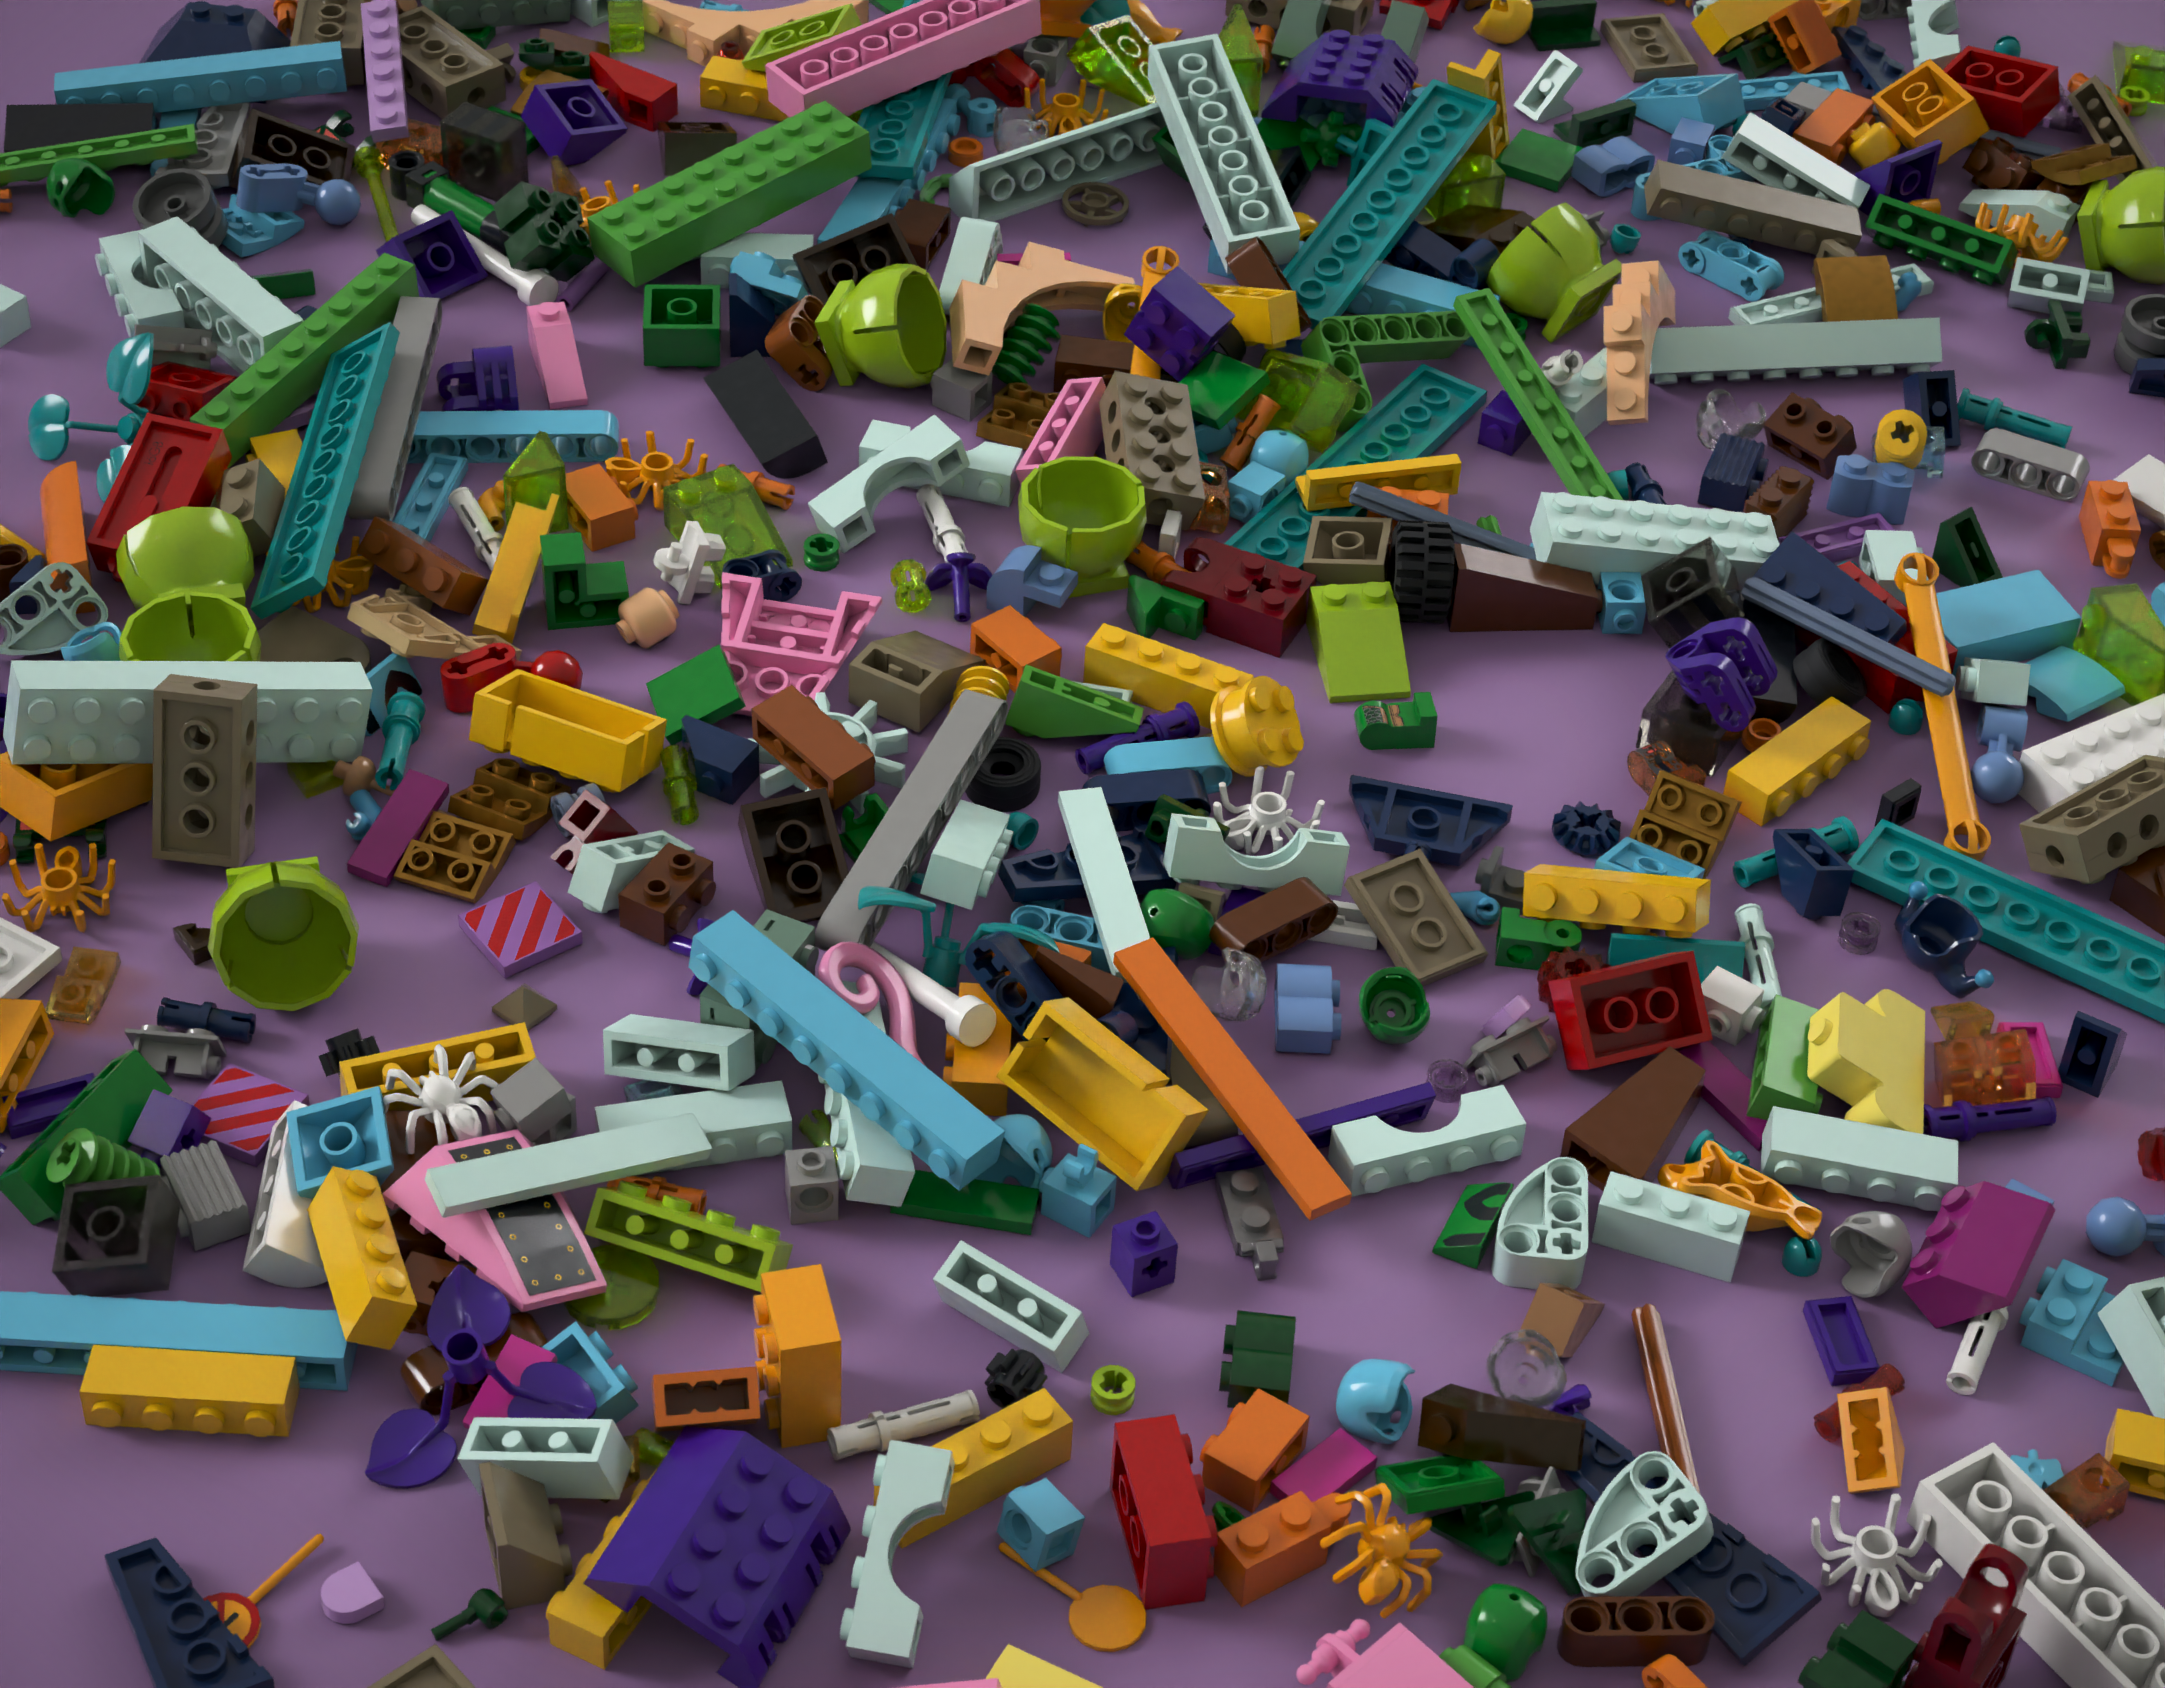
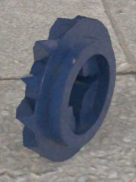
(1586, 839)

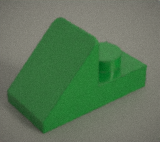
(1162, 607)

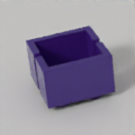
(1179, 323)

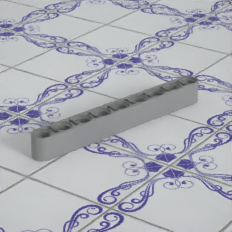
(397, 415)
(914, 818)

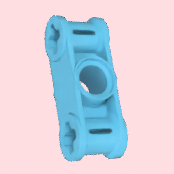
(1731, 265)

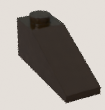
(1499, 1430)

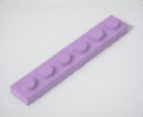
(384, 70)

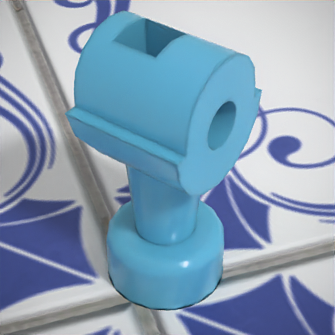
(979, 111)

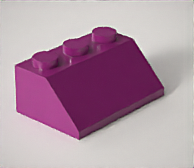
(1976, 1252)

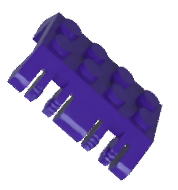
(1347, 70)
(725, 1545)

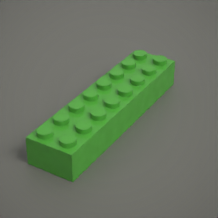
(729, 193)

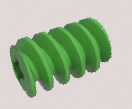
(92, 1158)

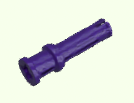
(1155, 727)
(1965, 1120)

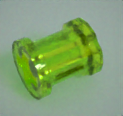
(902, 594)

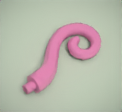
(879, 973)

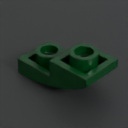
(541, 56)

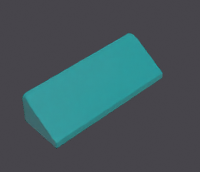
(1708, 953)

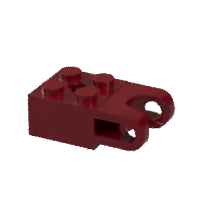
(1245, 594)
(1975, 1629)

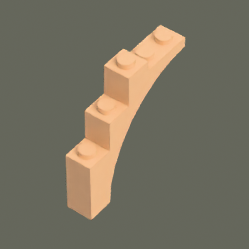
(705, 30)
(1043, 278)
(1630, 328)

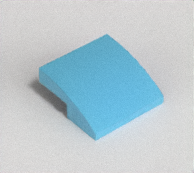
(257, 232)
(2070, 684)

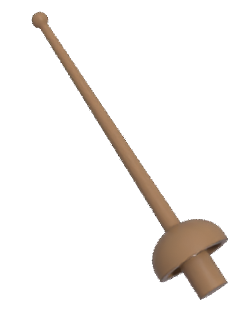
(361, 776)

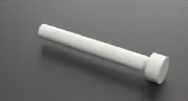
(532, 286)
(965, 1017)

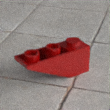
(634, 93)

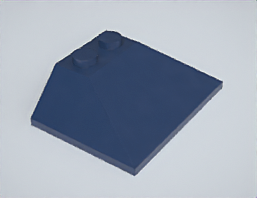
(213, 30)

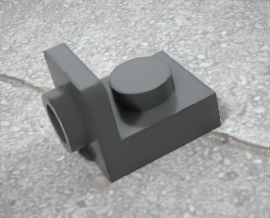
(1501, 882)

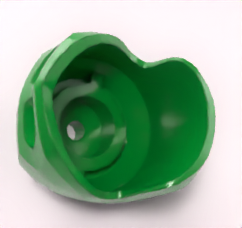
(79, 185)
(1177, 921)
(1395, 991)
(1506, 1628)

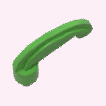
(932, 187)

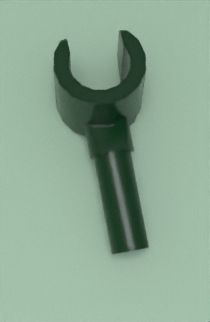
(483, 1606)

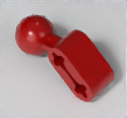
(1003, 78)
(481, 667)

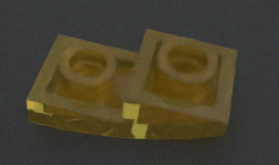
(84, 987)

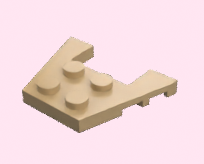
(409, 629)

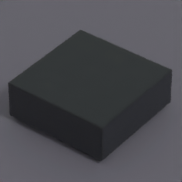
(1899, 803)

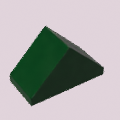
(1964, 551)

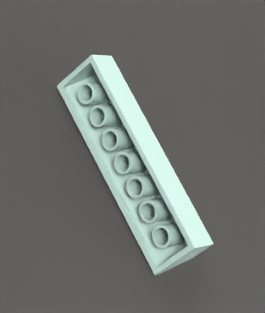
(1049, 167)
(1795, 348)

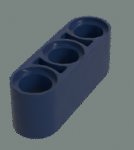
(1134, 795)

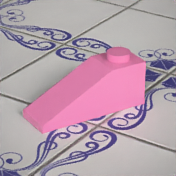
(556, 355)

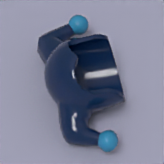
(1940, 938)

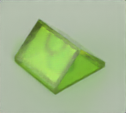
(535, 477)

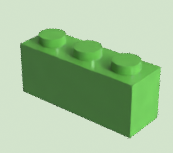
(1782, 1061)

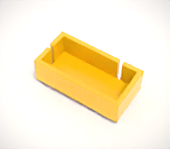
(567, 730)
(1102, 1093)

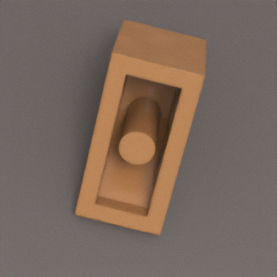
(1562, 1316)

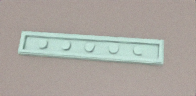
(1805, 305)
(1103, 871)
(567, 1164)

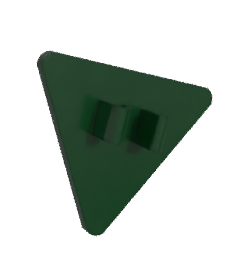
(1483, 1527)
(1554, 1531)

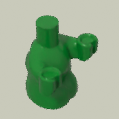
(1326, 135)

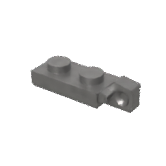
(1251, 1218)

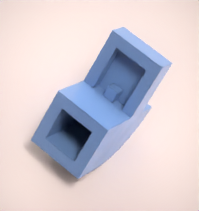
(1027, 579)

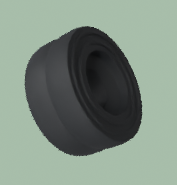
(1829, 671)
(1011, 791)

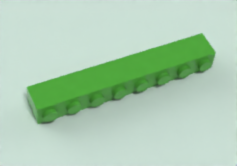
(298, 363)

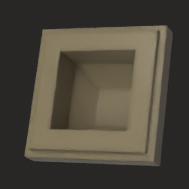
(524, 1006)

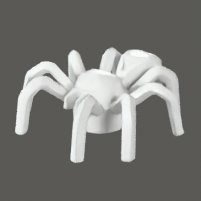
(1265, 813)
(443, 1100)
(1875, 1554)

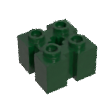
(544, 231)
(1861, 1657)

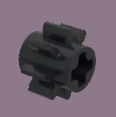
(346, 1047)
(1014, 1377)

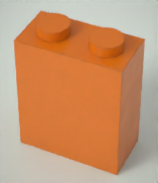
(705, 1398)

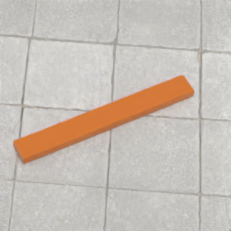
(1232, 1079)

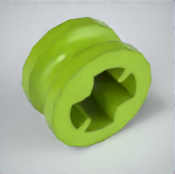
(2137, 97)
(1107, 1401)

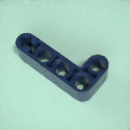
(1432, 256)
(1003, 990)

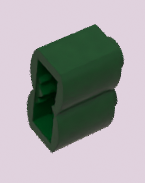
(1260, 1356)

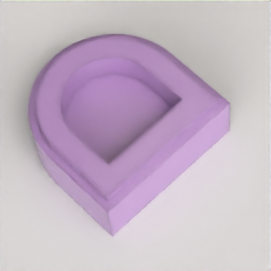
(1506, 1016)
(350, 1595)

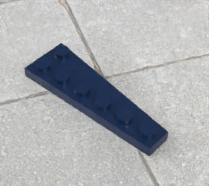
(1748, 1590)

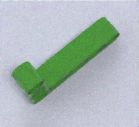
(1381, 338)

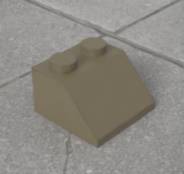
(253, 497)
(1349, 549)
(523, 1537)

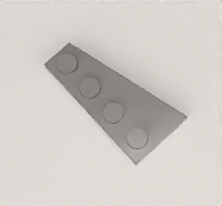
(217, 143)

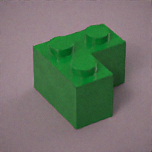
(577, 591)

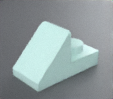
(1545, 92)

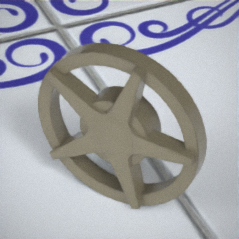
(1095, 204)

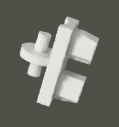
(684, 561)

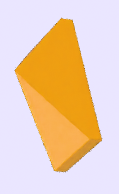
(1870, 1440)

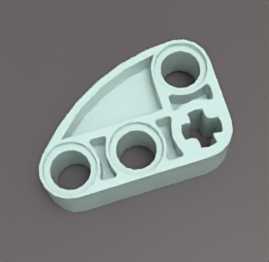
(971, 256)
(55, 615)
(1544, 1228)
(1635, 1516)

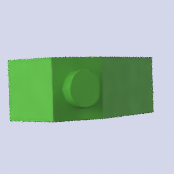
(1061, 708)

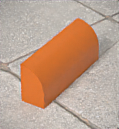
(65, 526)

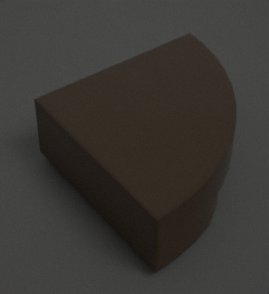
(193, 942)

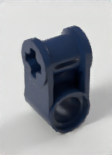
(772, 575)

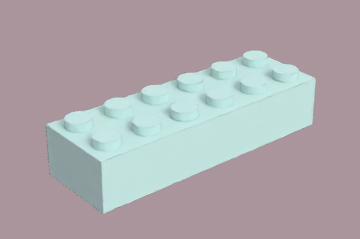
(214, 293)
(1641, 535)

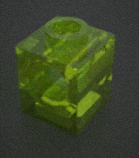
(626, 26)

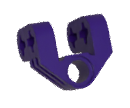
(483, 383)
(1713, 653)

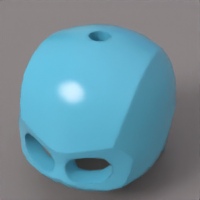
(1282, 453)
(99, 648)
(1023, 1153)
(1370, 1397)

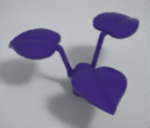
(462, 1321)

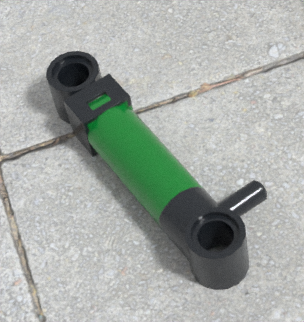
(431, 185)

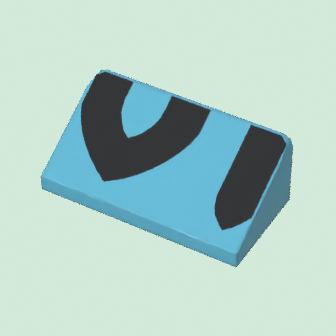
(387, 679)

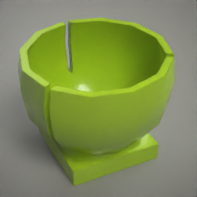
(2126, 226)
(1555, 278)
(885, 328)
(1084, 519)
(186, 553)
(163, 631)
(283, 934)

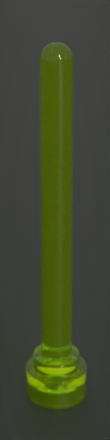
(370, 165)

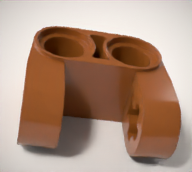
(797, 345)

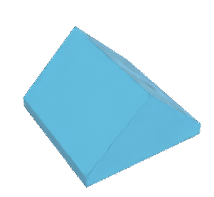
(342, 1134)

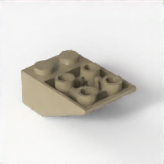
(908, 677)

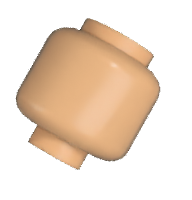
(647, 617)

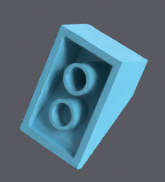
(1698, 98)

